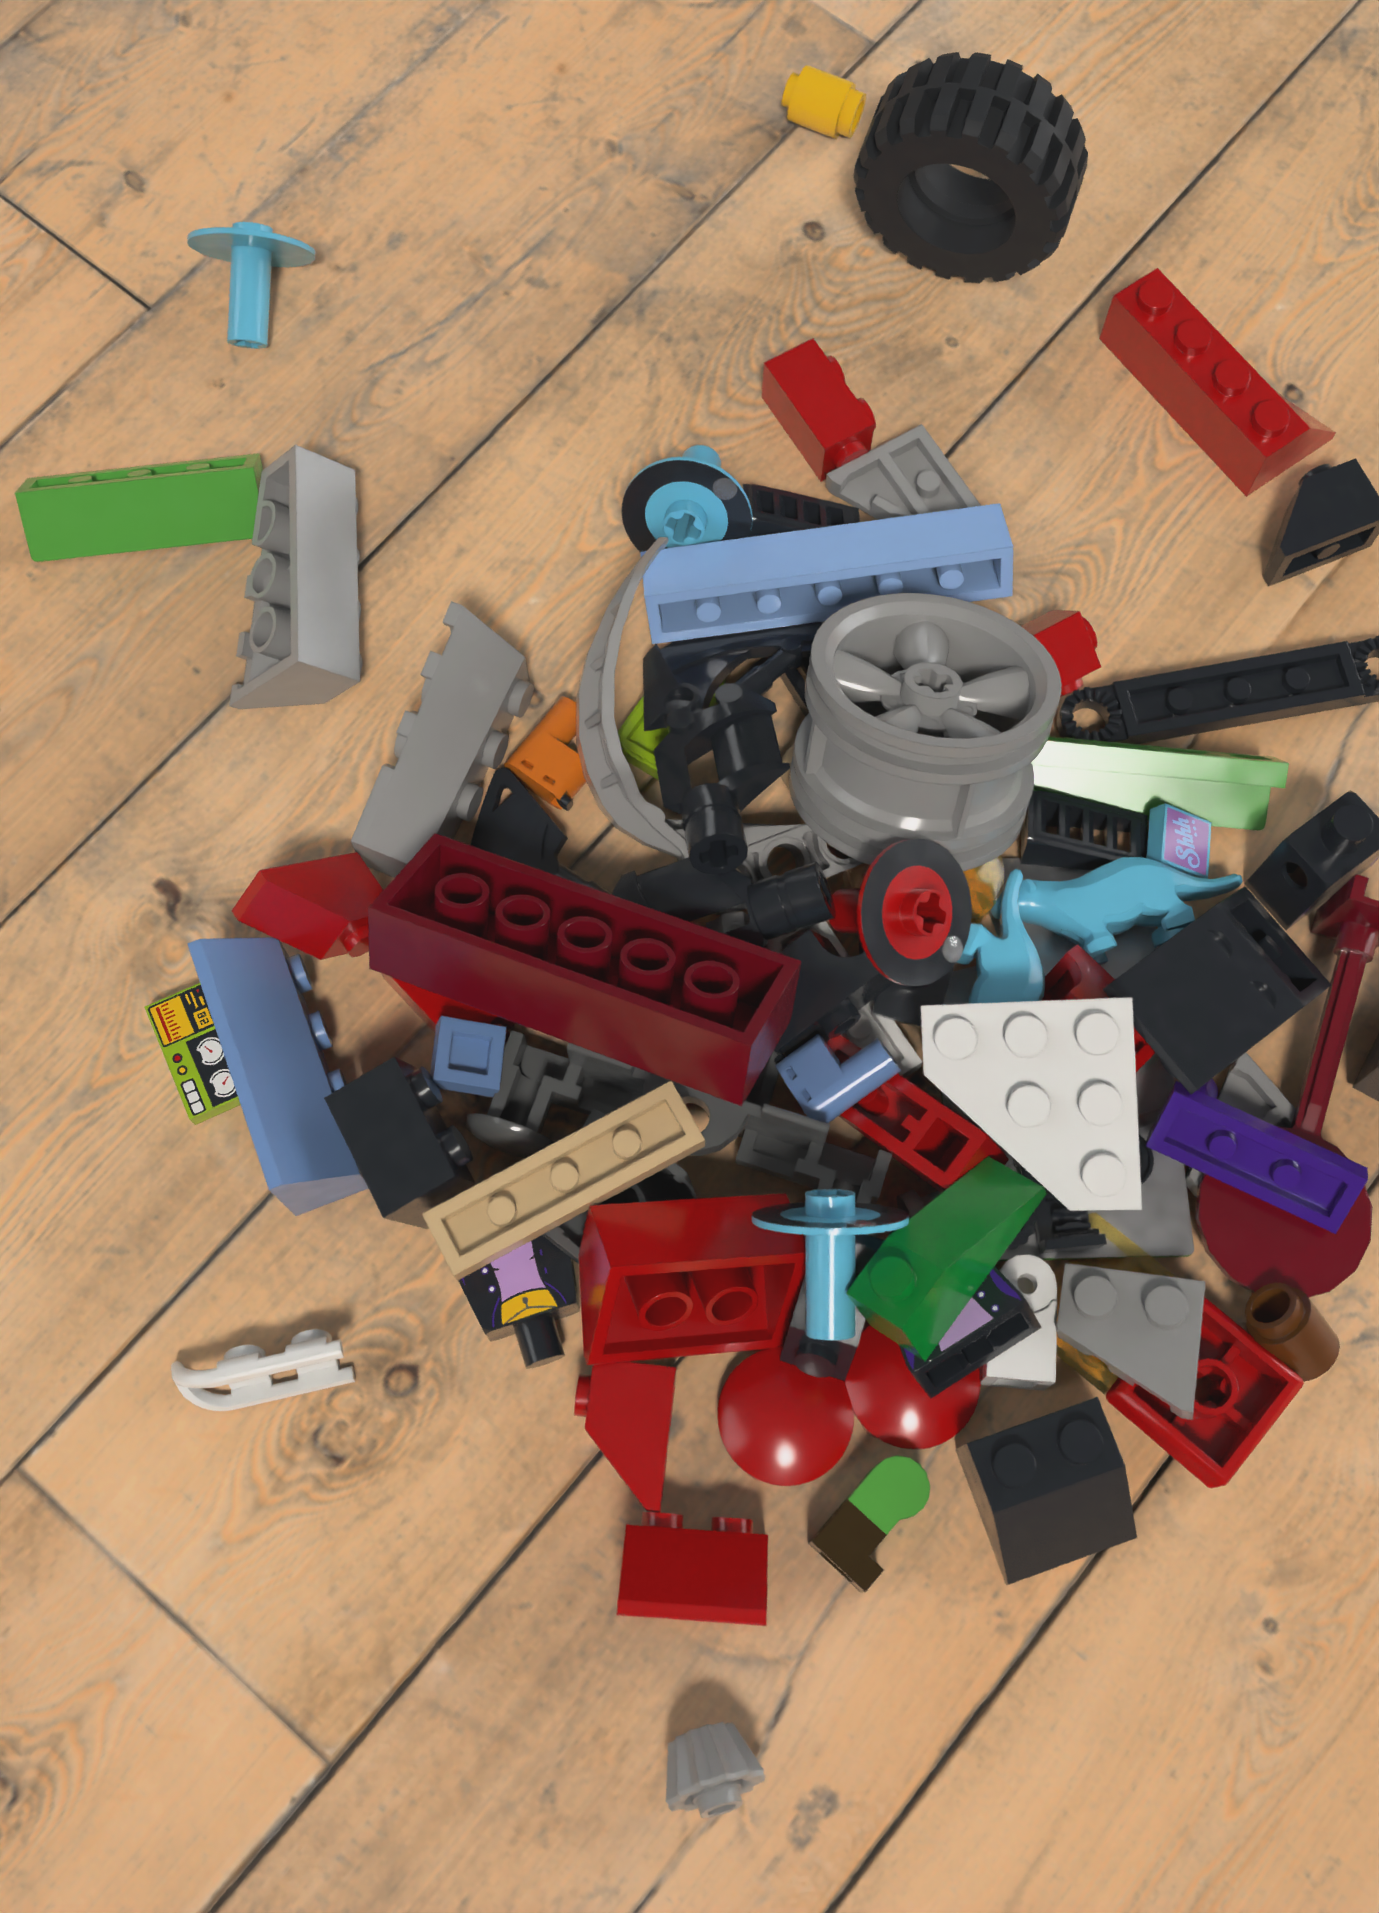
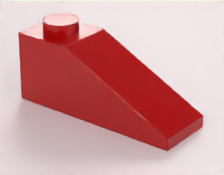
(917, 1128)

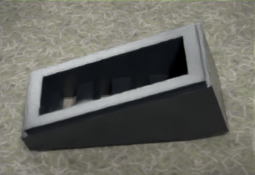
(786, 511)
(1068, 812)

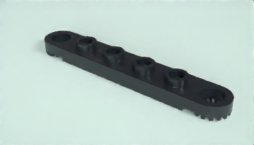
(1227, 694)

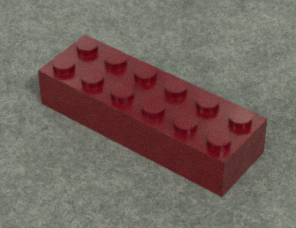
(584, 966)

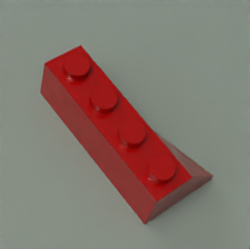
(1207, 384)

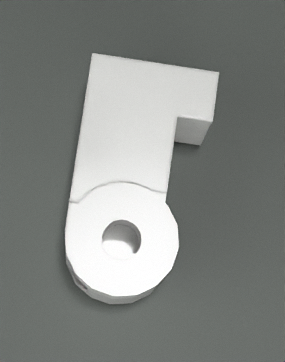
(1032, 1360)

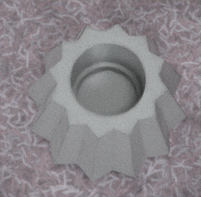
(710, 1770)

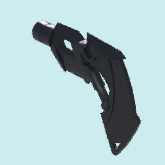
(738, 729)
(775, 905)

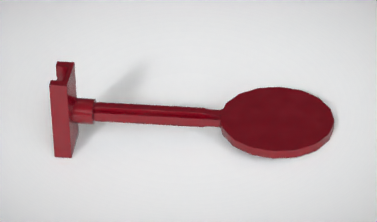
(1253, 1238)

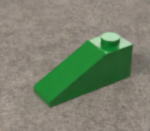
(943, 1256)

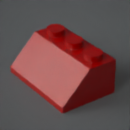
(685, 1279)

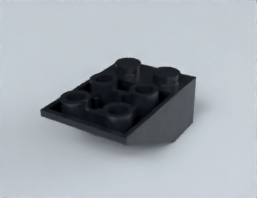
(1218, 988)

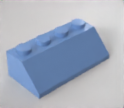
(278, 1067)

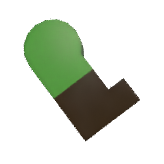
(886, 1495)

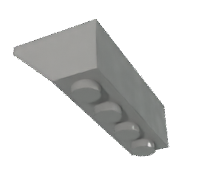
(302, 586)
(445, 745)

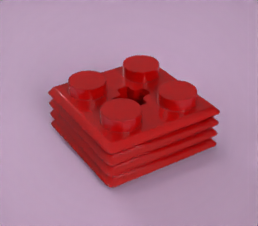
(1249, 1395)

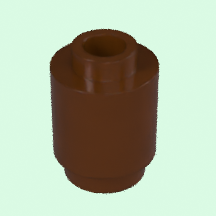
(1292, 1329)

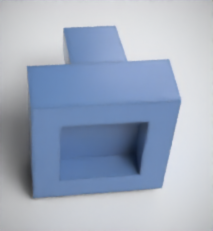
(468, 1056)

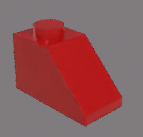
(313, 905)
(630, 1422)

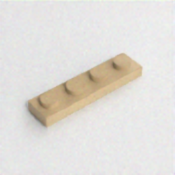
(563, 1180)

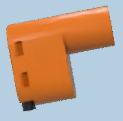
(545, 760)

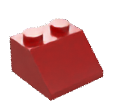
(694, 1572)

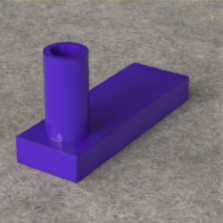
(1256, 1156)

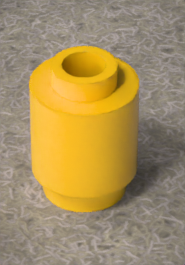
(823, 102)

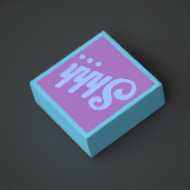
(1179, 840)

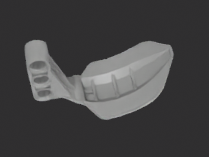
(615, 784)

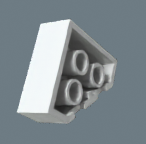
(1048, 1088)

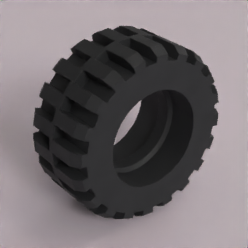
(986, 121)

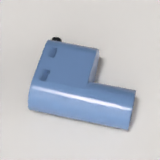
(828, 1087)

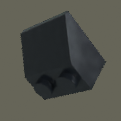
(402, 1140)
(1050, 1490)

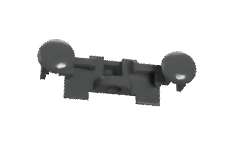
(771, 1137)

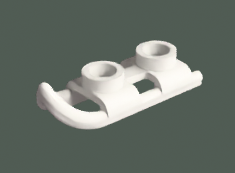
(250, 1371)

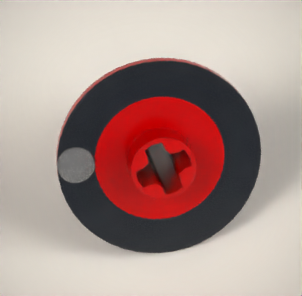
(909, 912)

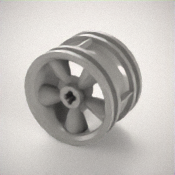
(922, 727)

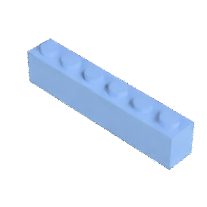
(820, 570)

